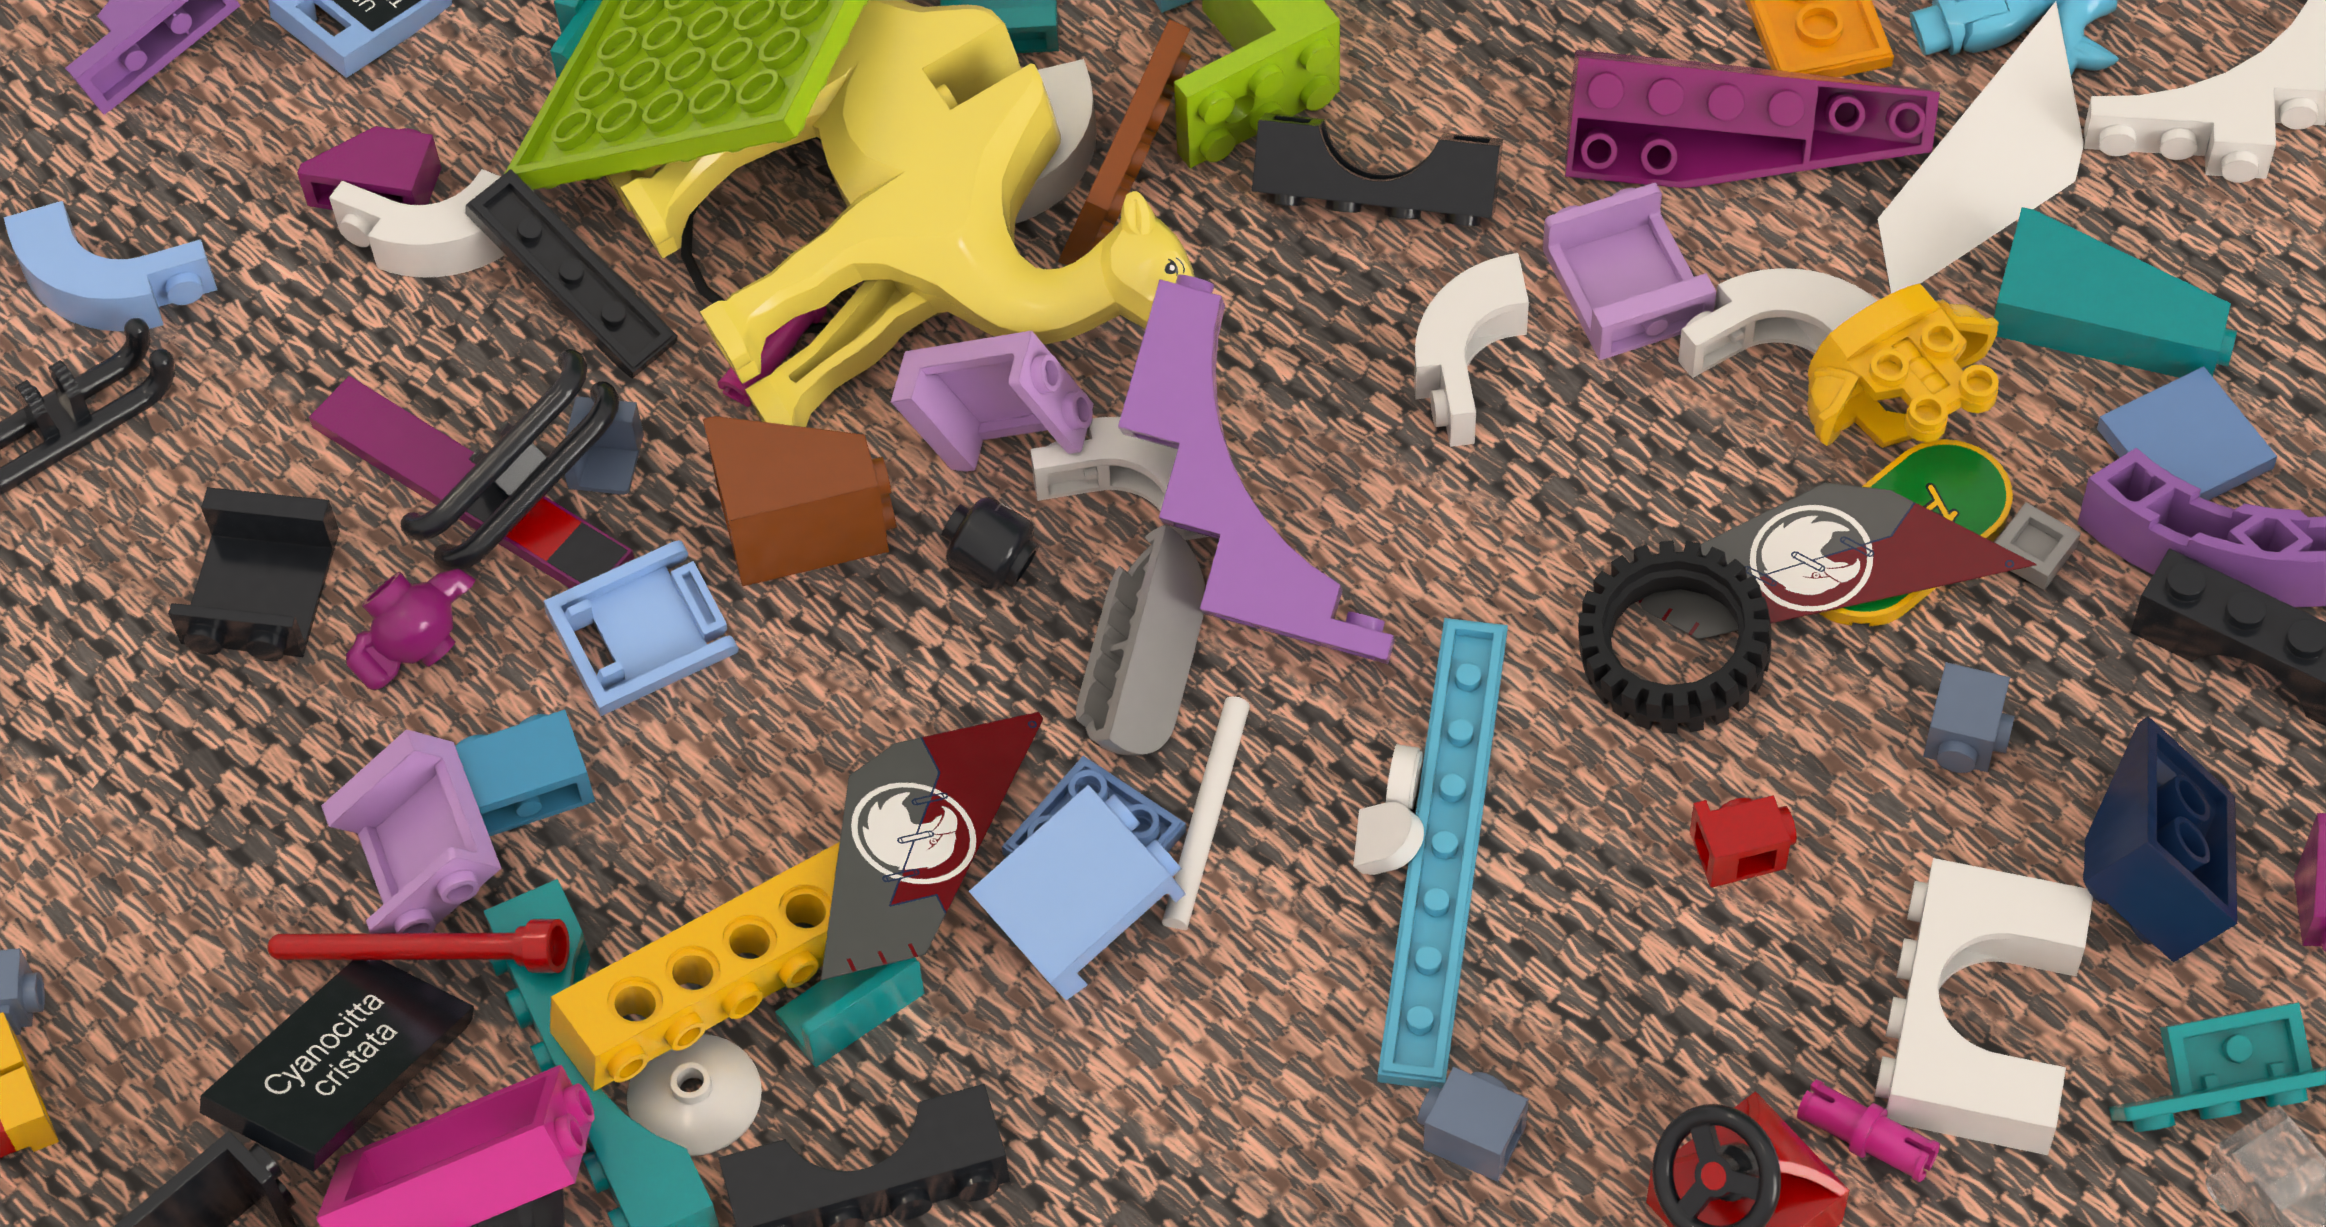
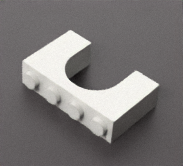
(1937, 1074)

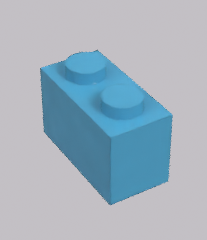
(526, 772)

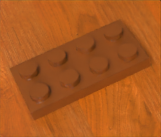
(1129, 144)

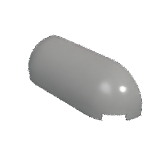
(1143, 648)

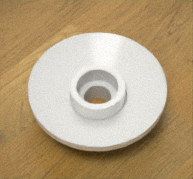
(703, 1118)

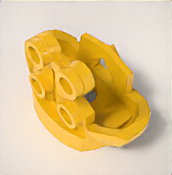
(1907, 351)

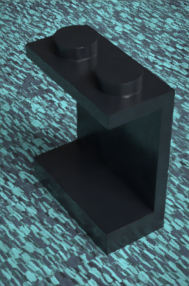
(258, 574)
(218, 1190)

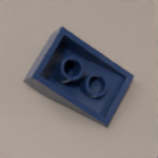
(2165, 846)

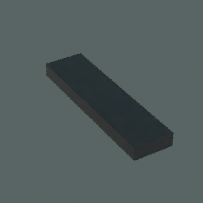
(570, 274)

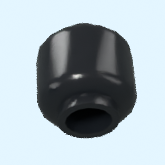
(989, 543)

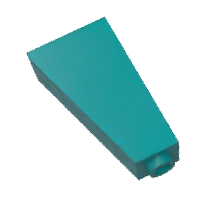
(2106, 305)

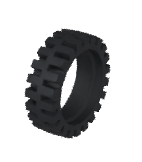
(1669, 572)

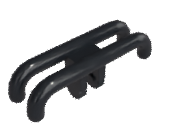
(63, 415)
(517, 467)

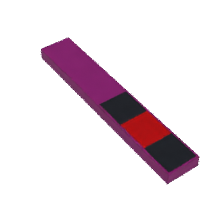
(435, 464)

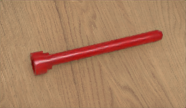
(538, 946)

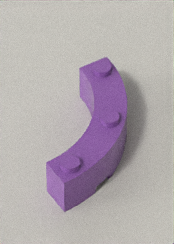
(2147, 510)

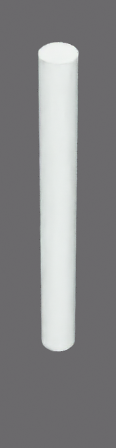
(1207, 811)

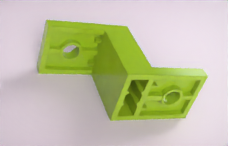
(1280, 65)

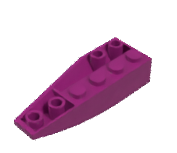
(1730, 122)

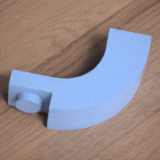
(99, 289)

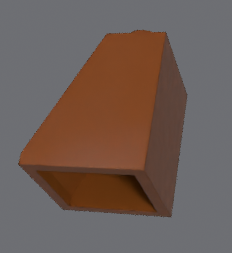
(797, 496)

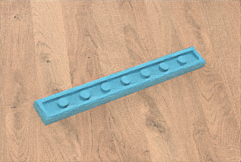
(1443, 870)

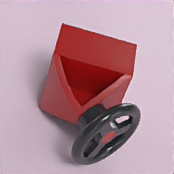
(1741, 1172)

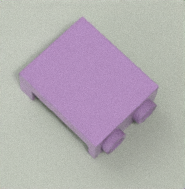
(1624, 271)
(989, 391)
(416, 832)

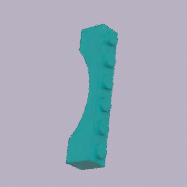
(646, 1174)

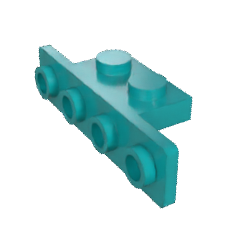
(2228, 1061)

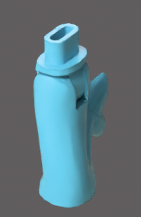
(1993, 23)

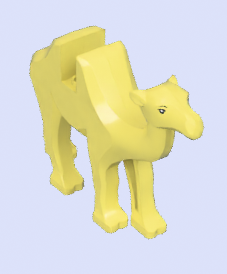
(933, 158)

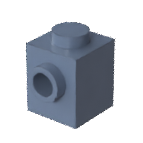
(1968, 719)
(1473, 1122)

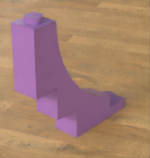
(141, 43)
(1254, 571)

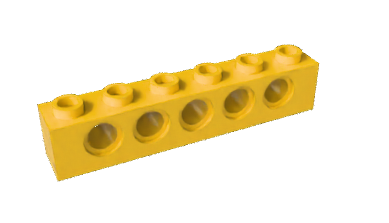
(703, 952)

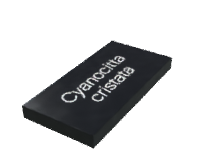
(336, 1061)

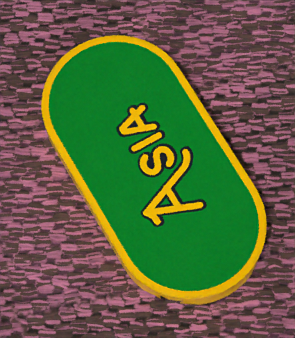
(1951, 481)

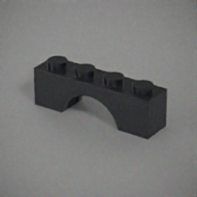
(1300, 161)
(2209, 613)
(946, 1155)

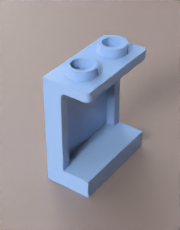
(1076, 887)

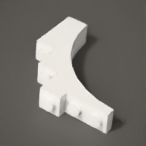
(2227, 115)

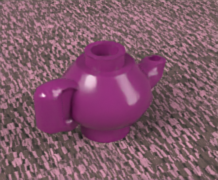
(406, 626)

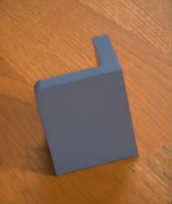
(613, 458)

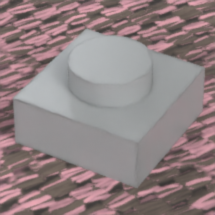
(2040, 540)

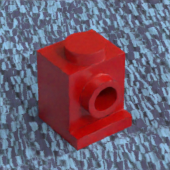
(1742, 838)

